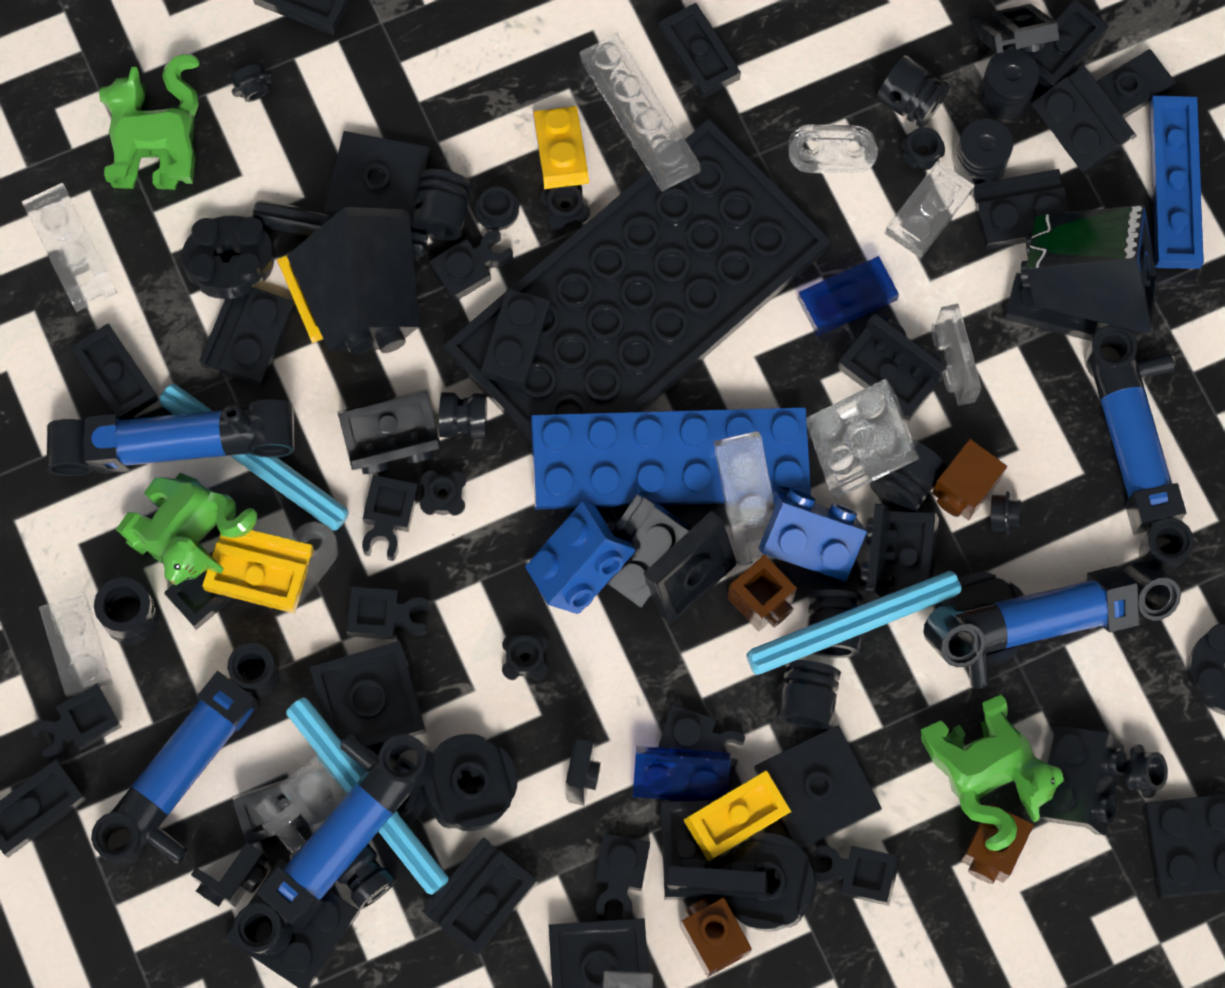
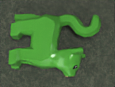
(153, 133)
(183, 519)
(989, 763)

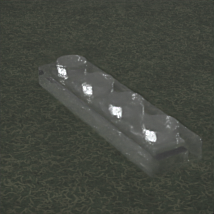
(640, 112)

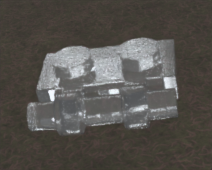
(310, 792)

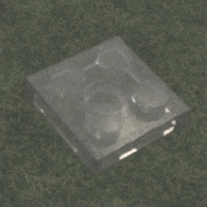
(861, 438)

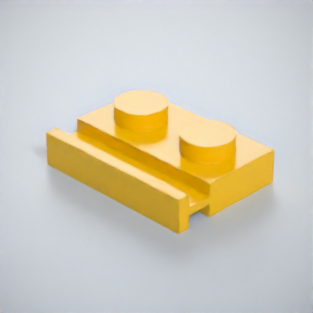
(260, 570)

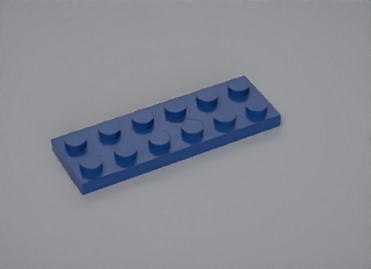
(662, 454)

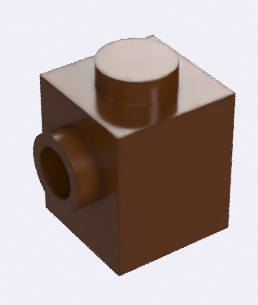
(968, 481)
(763, 594)
(999, 864)
(714, 935)

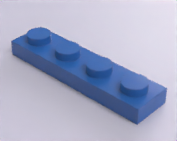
(1176, 182)

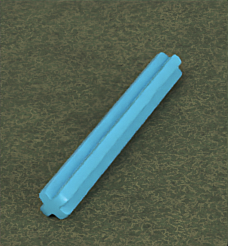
(269, 469)
(853, 622)
(348, 773)

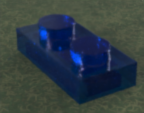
(847, 296)
(681, 774)

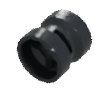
(463, 415)
(367, 878)

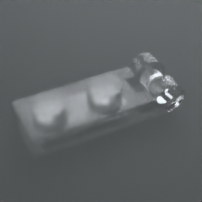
(68, 245)
(745, 491)

